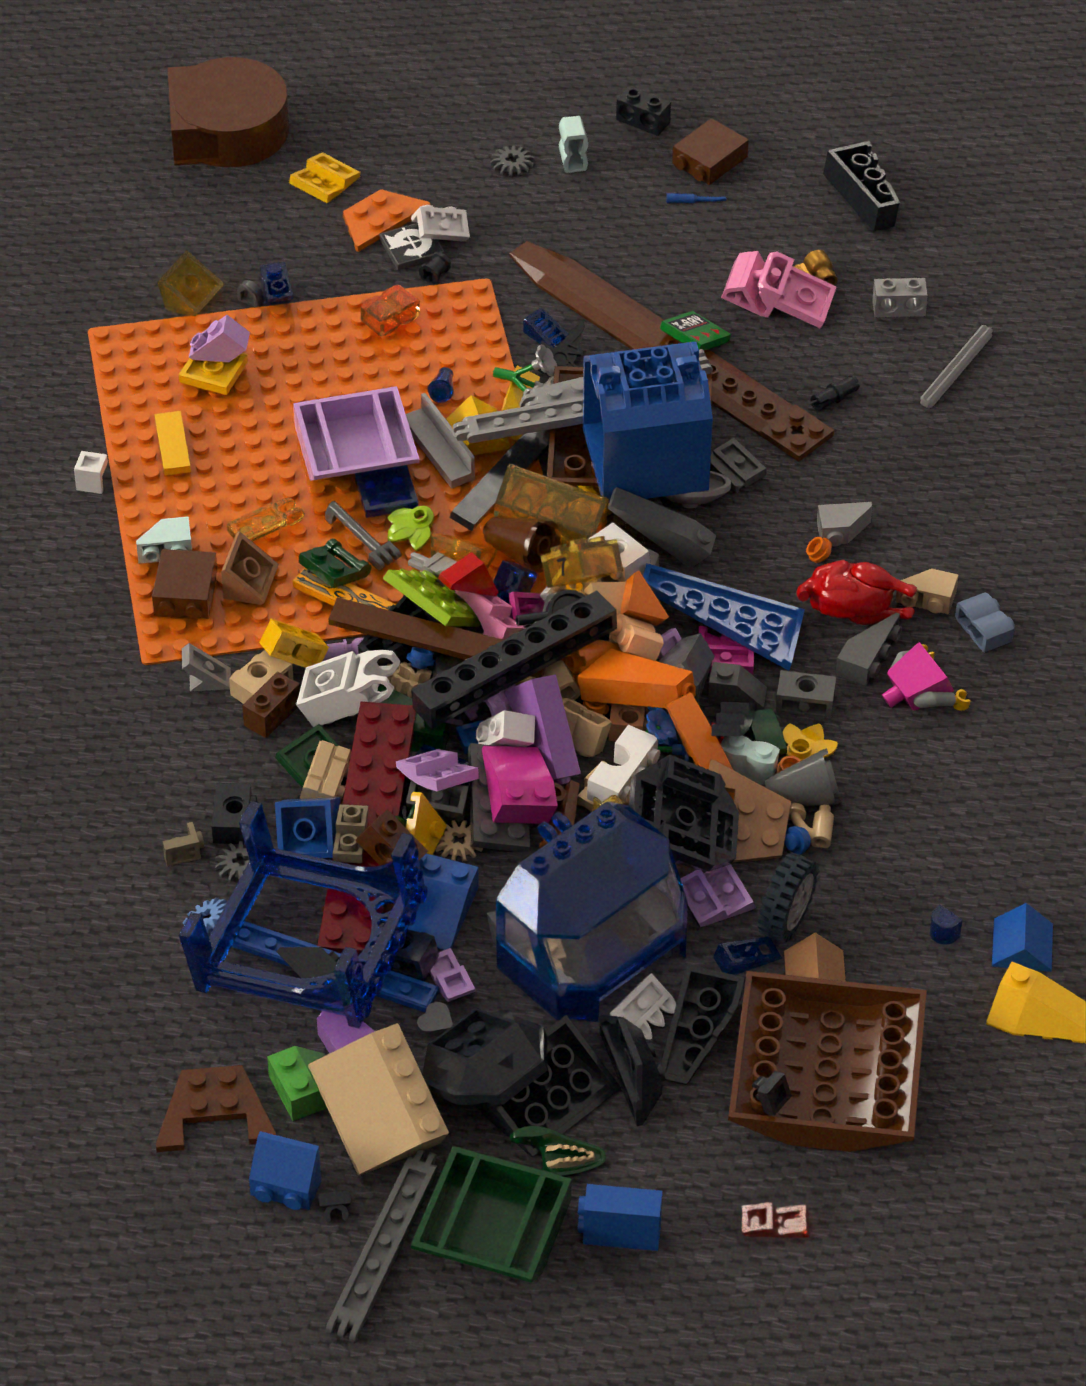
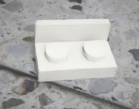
(442, 223)

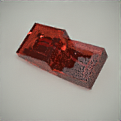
(768, 1221)

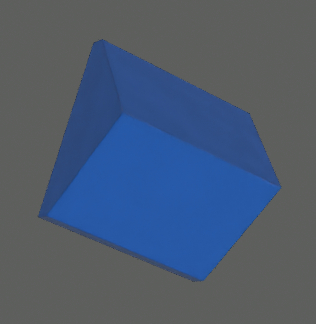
(1023, 938)

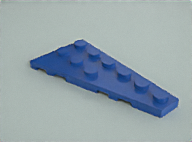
(748, 619)

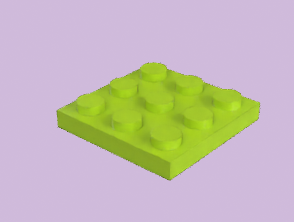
(433, 597)

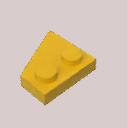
(426, 823)

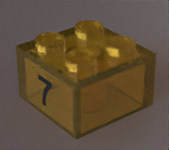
(581, 561)

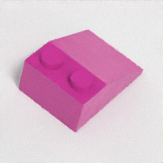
(519, 785)

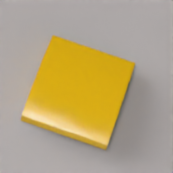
(332, 173)

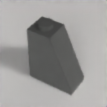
(693, 655)

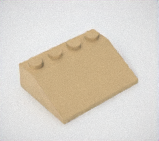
(378, 1100)

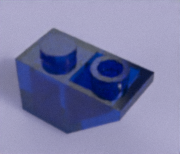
(275, 283)
(513, 578)

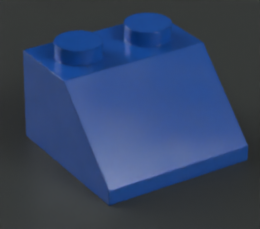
(307, 825)
(285, 1171)

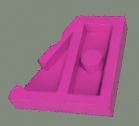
(728, 650)

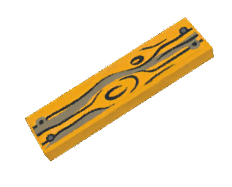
(314, 586)

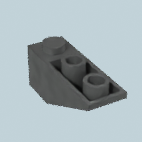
(863, 652)

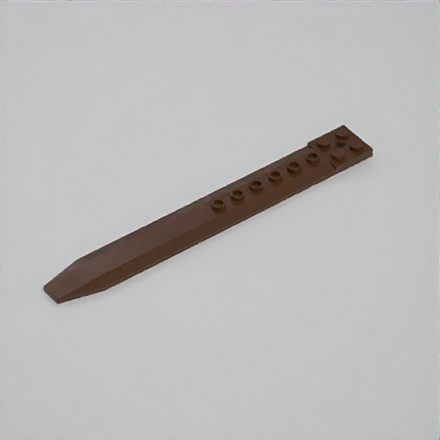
(640, 328)

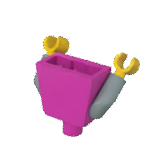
(921, 682)

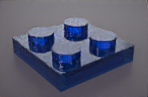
(386, 490)

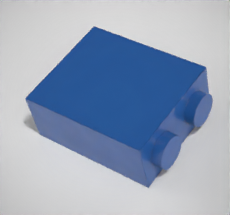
(620, 1217)

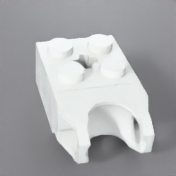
(339, 684)

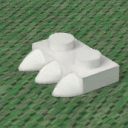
(644, 1003)

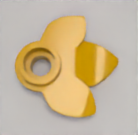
(807, 740)

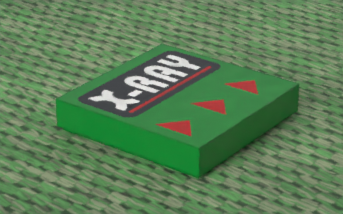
(695, 328)

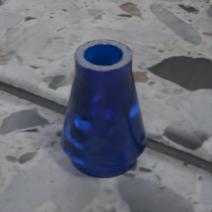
(442, 386)

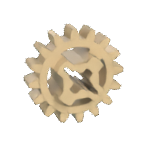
(408, 677)

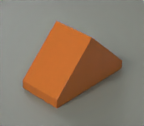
(641, 602)

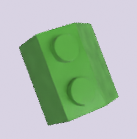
(295, 1081)

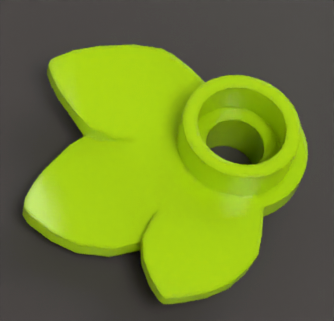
(407, 526)

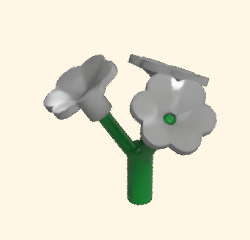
(544, 362)

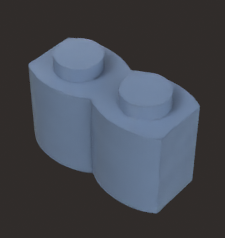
(985, 622)

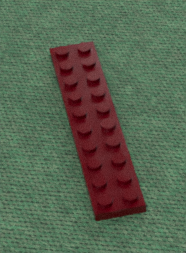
(373, 780)

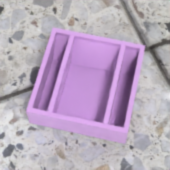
(354, 433)

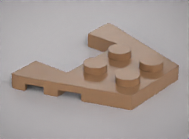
(761, 816)

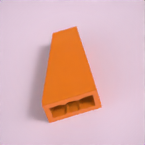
(634, 681)

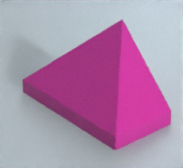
(525, 603)

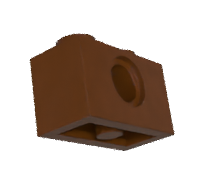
(382, 836)

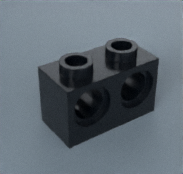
(643, 110)

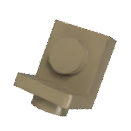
(183, 848)

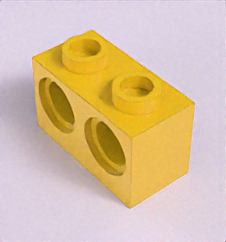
(293, 644)

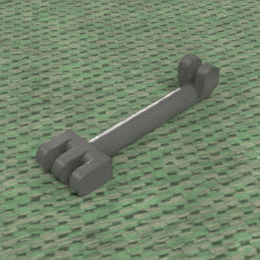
(379, 553)

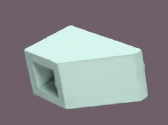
(165, 534)

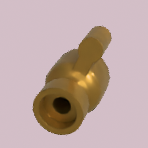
(819, 265)

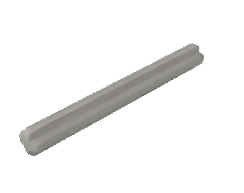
(956, 366)

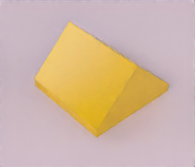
(471, 407)

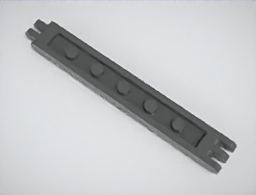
(383, 1245)

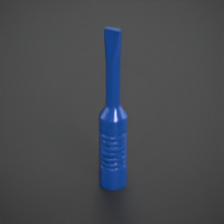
(690, 198)

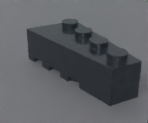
(862, 184)

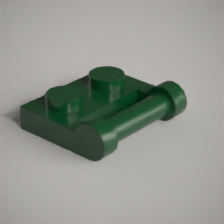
(330, 569)

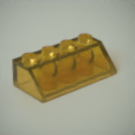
(540, 497)

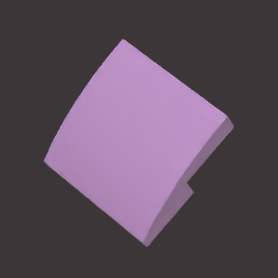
(437, 770)
(716, 895)

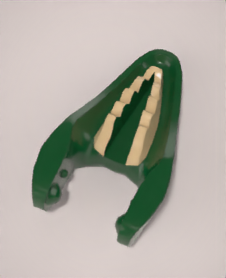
(559, 1152)

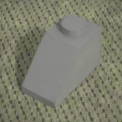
(843, 521)

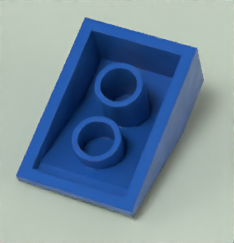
(448, 900)

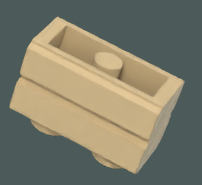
(327, 772)

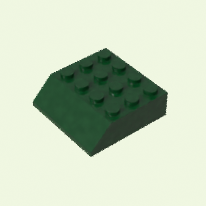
(494, 1215)

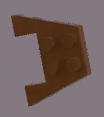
(208, 1097)

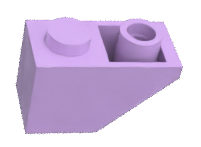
(220, 342)

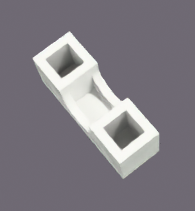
(633, 753)

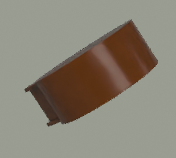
(227, 112)

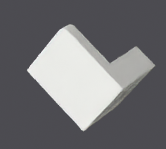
(89, 472)

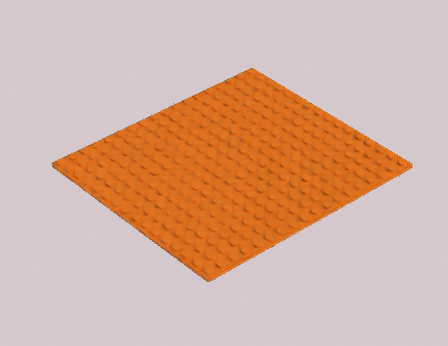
(250, 454)

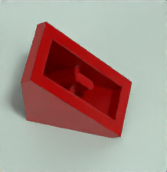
(469, 576)

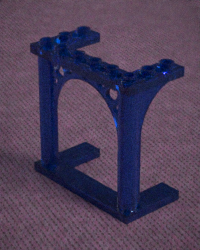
(351, 986)

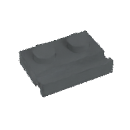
(737, 464)

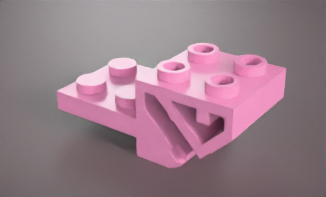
(777, 284)

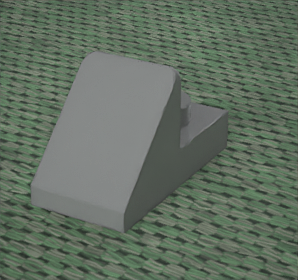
(204, 670)

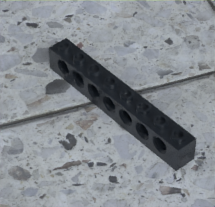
(514, 659)

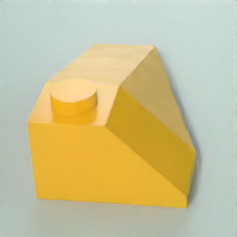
(1037, 1007)

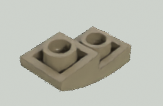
(349, 825)

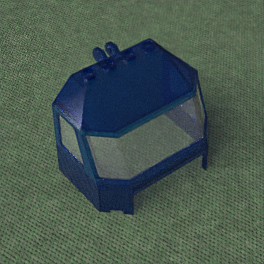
(589, 910)

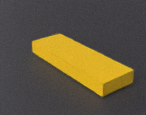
(172, 443)

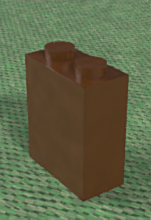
(710, 151)
(184, 584)

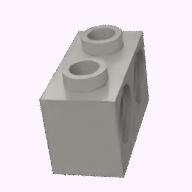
(899, 297)

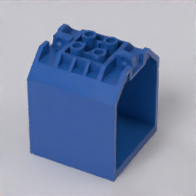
(648, 420)

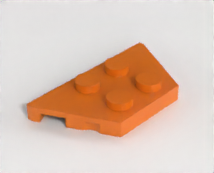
(379, 214)

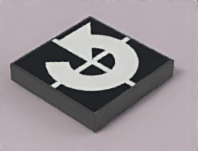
(407, 247)

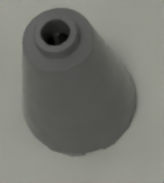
(807, 782)

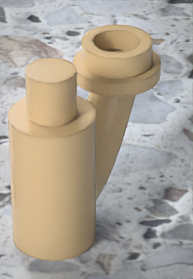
(822, 823)

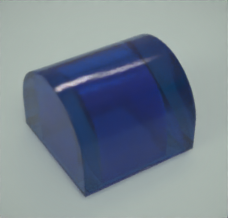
(945, 926)

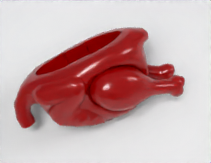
(855, 592)

